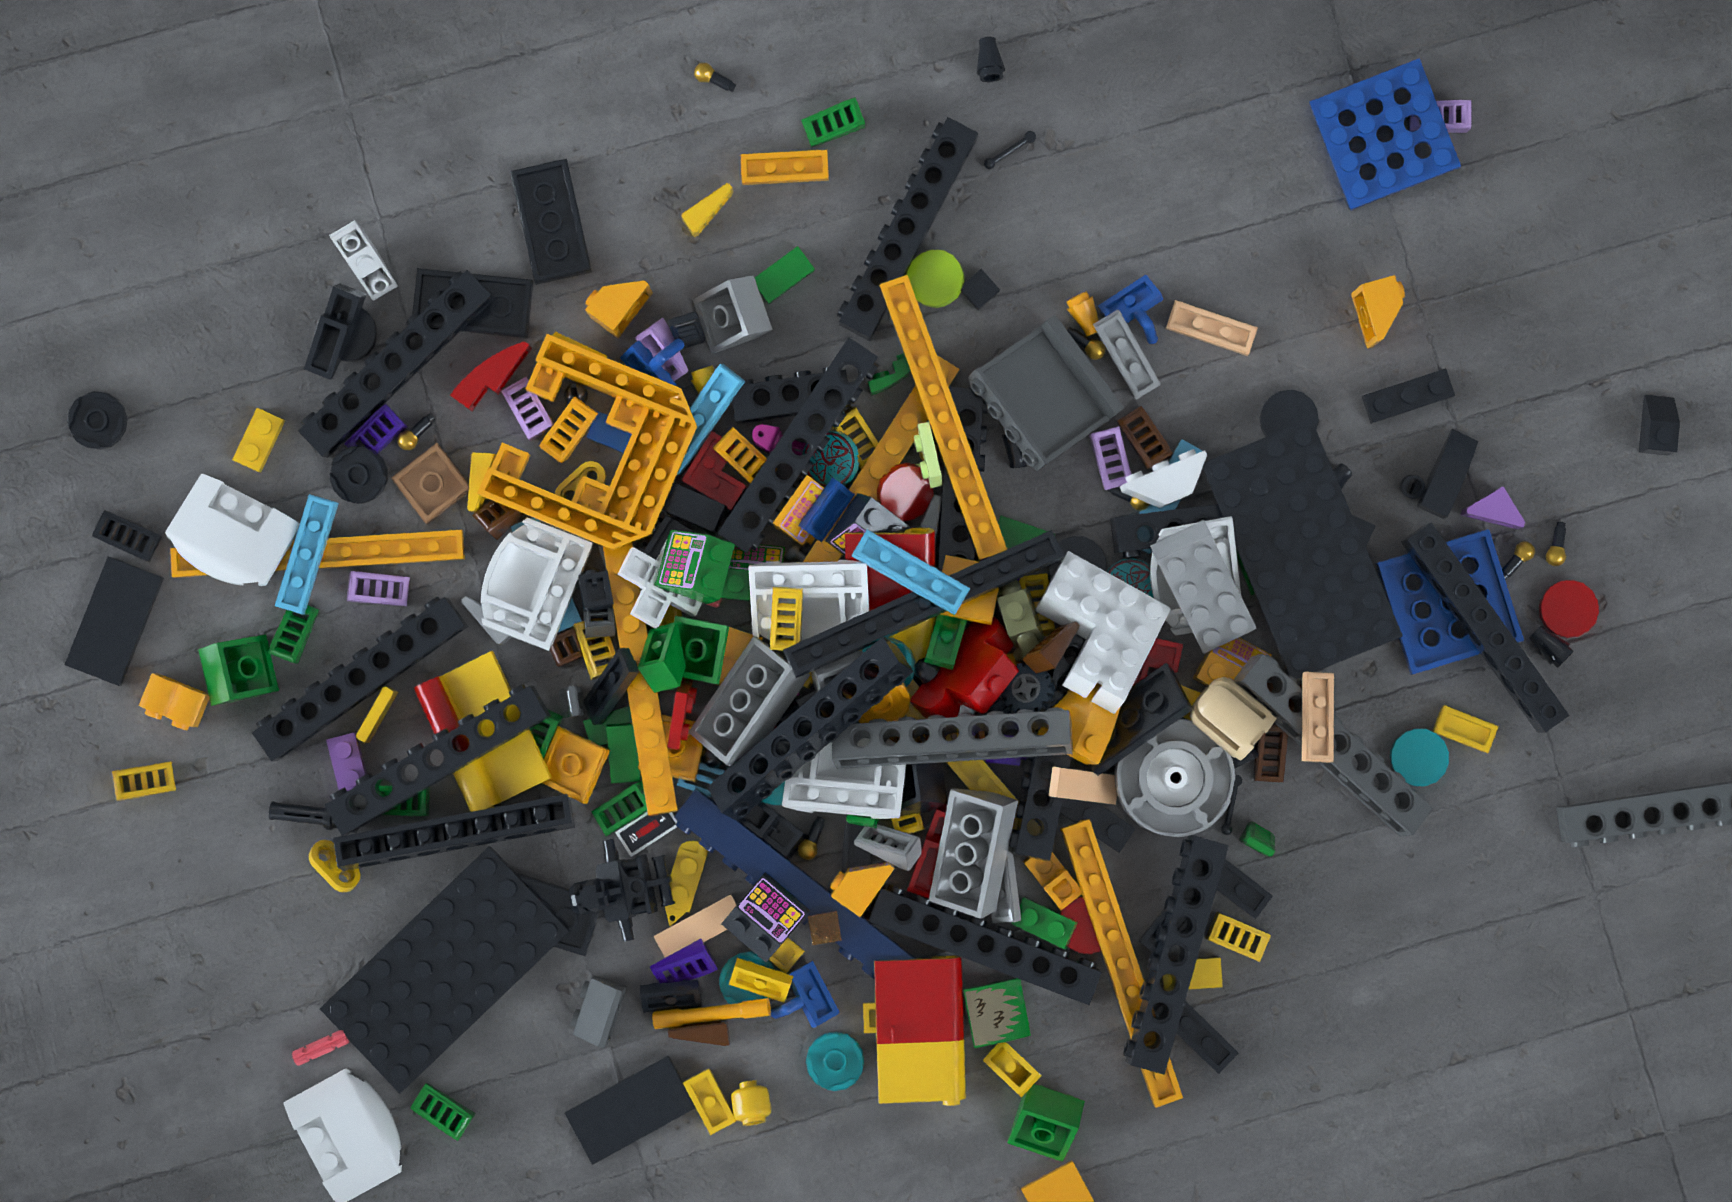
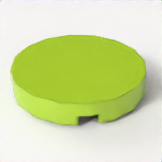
(936, 278)

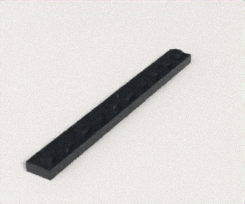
(914, 609)

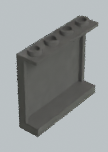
(1045, 393)

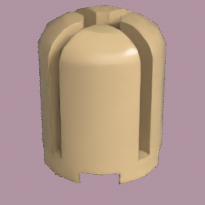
(1231, 717)

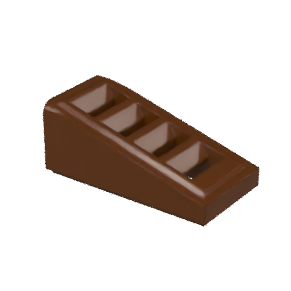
(1153, 431)
(502, 523)
(1051, 649)
(556, 653)
(1281, 751)
(705, 1032)

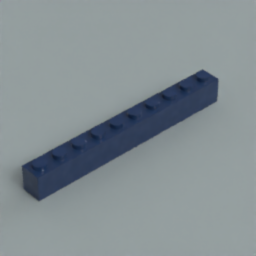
(755, 857)

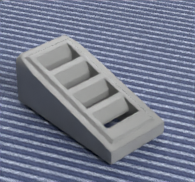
(475, 609)
(903, 856)

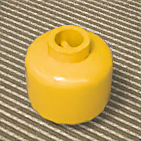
(751, 1103)

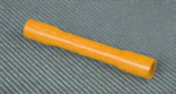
(679, 1017)

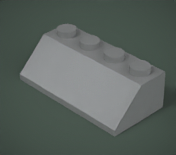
(747, 702)
(973, 851)

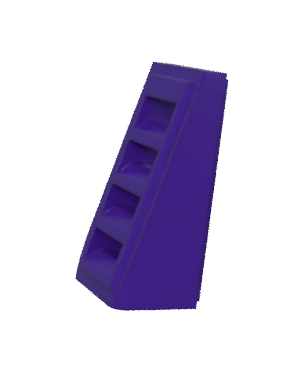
(376, 418)
(690, 953)

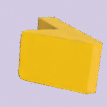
(1012, 1068)

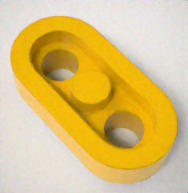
(572, 481)
(329, 869)

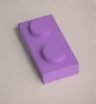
(346, 760)

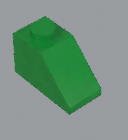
(663, 658)

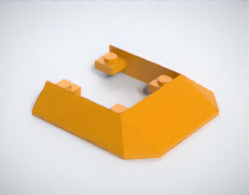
(660, 437)

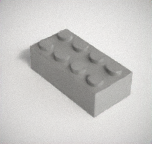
(1203, 586)

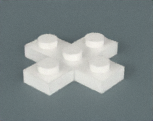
(652, 601)

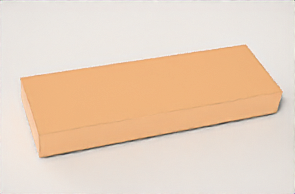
(1211, 328)
(1317, 717)
(1082, 786)
(701, 925)

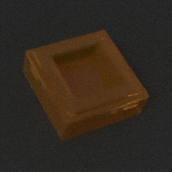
(824, 927)

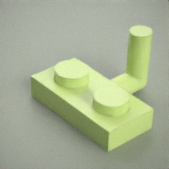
(925, 444)

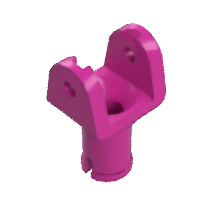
(771, 437)

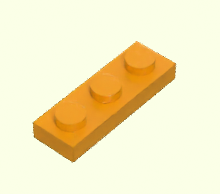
(784, 167)

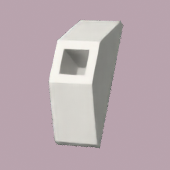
(364, 259)
(1168, 481)

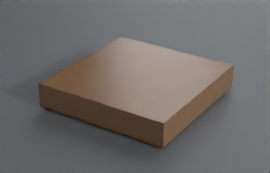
(431, 483)

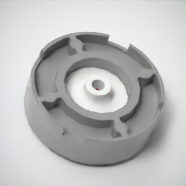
(1192, 801)

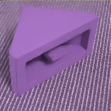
(1495, 509)

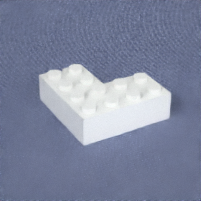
(1112, 618)

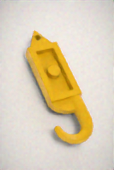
(685, 878)

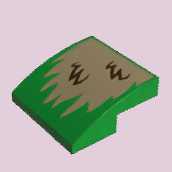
(996, 1012)

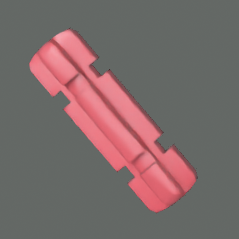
(319, 1047)

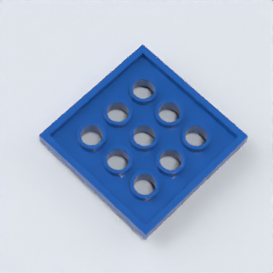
(1382, 88)
(1403, 601)

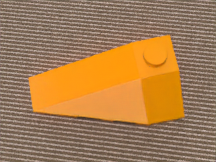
(1090, 726)

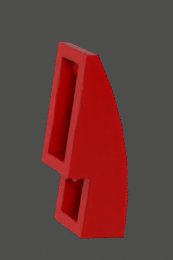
(490, 374)
(924, 869)

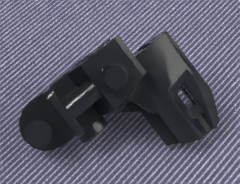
(622, 889)

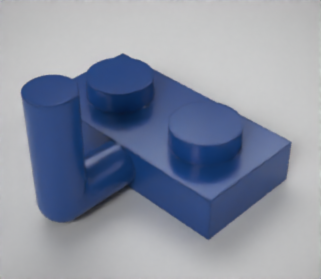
(1134, 303)
(641, 359)
(810, 996)

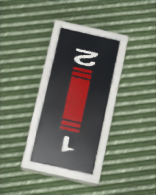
(645, 831)

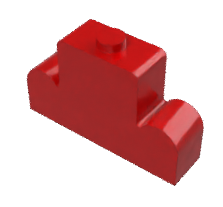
(977, 677)

